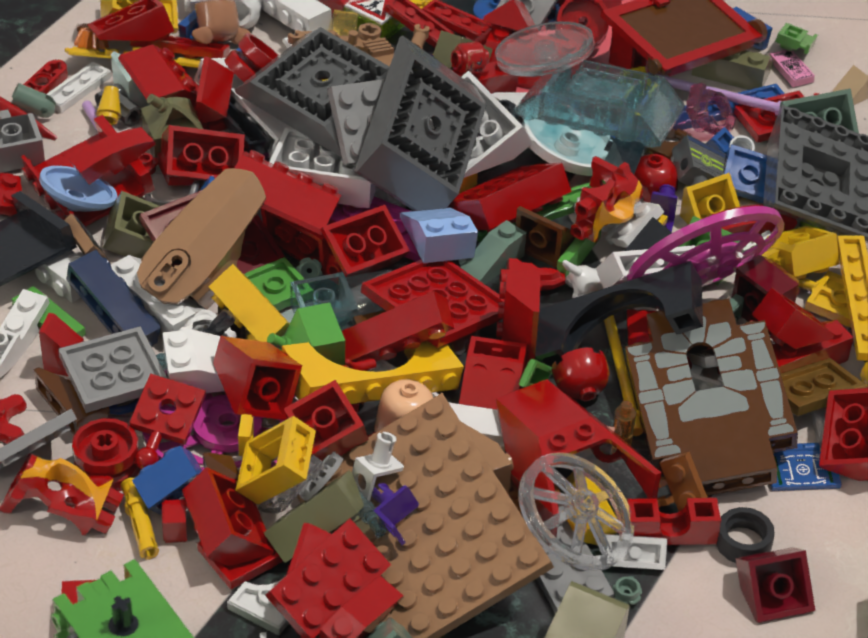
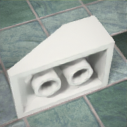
(191, 357)

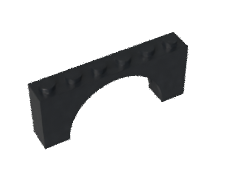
(671, 290)

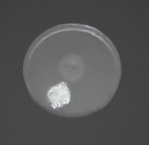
(544, 49)

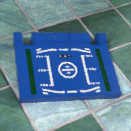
(801, 470)

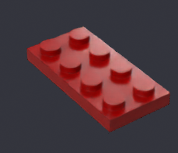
(327, 579)

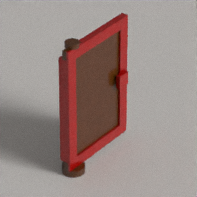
(683, 32)

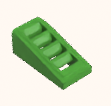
(534, 373)

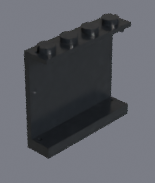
(31, 238)

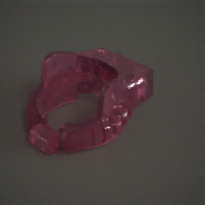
(697, 109)

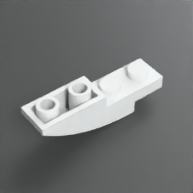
(20, 328)

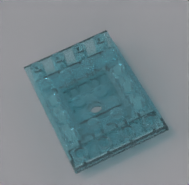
(605, 102)

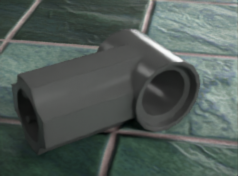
(129, 110)

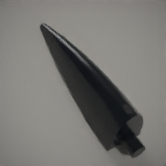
(254, 136)

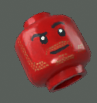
(470, 58)

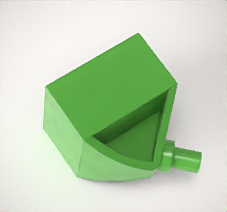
(318, 327)

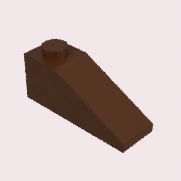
(62, 397)

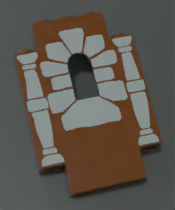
(724, 427)

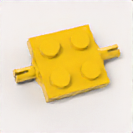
(827, 297)

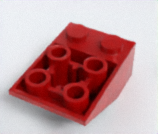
(491, 371)

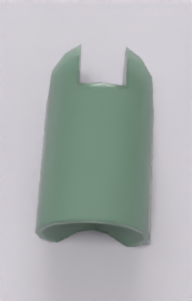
(33, 101)

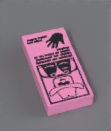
(792, 68)

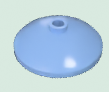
(72, 191)

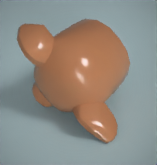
(218, 22)

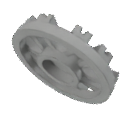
(321, 476)

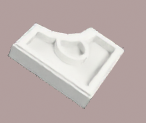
(253, 605)

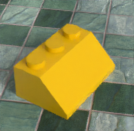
(247, 305)

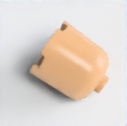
(399, 400)

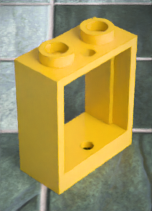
(293, 446)

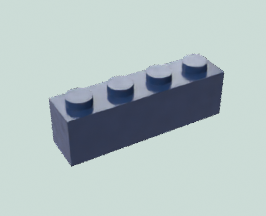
(110, 297)

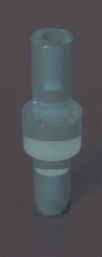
(368, 516)

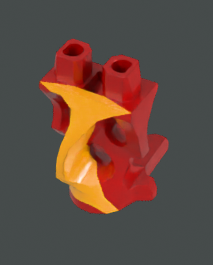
(608, 201)
(78, 490)

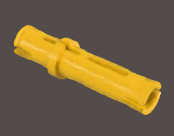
(141, 524)

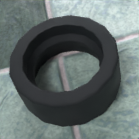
(744, 518)

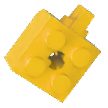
(805, 251)

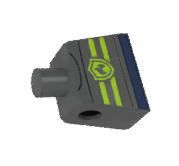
(697, 161)

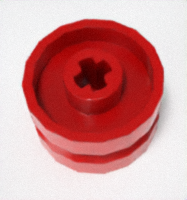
(587, 12)
(253, 57)
(107, 449)

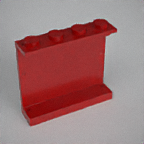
(132, 179)

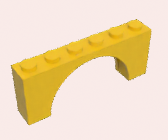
(427, 364)

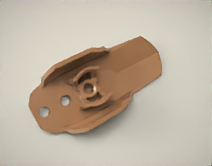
(205, 239)

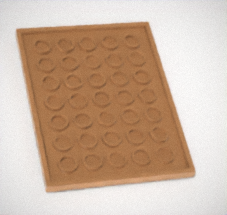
(464, 537)

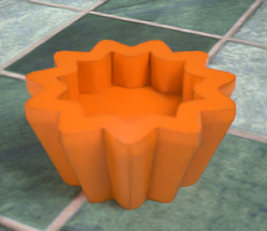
(88, 40)

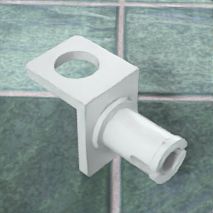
(377, 464)

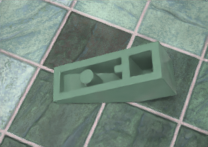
(495, 249)

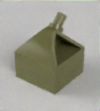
(166, 112)

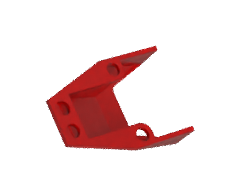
(549, 421)

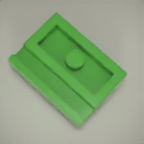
(793, 37)

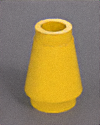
(110, 105)

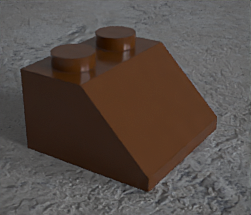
(544, 238)

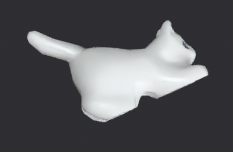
(582, 279)

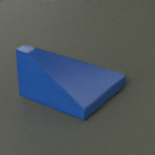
(721, 141)

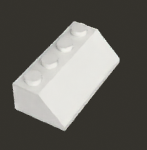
(170, 316)

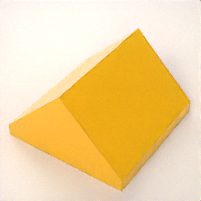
(708, 198)

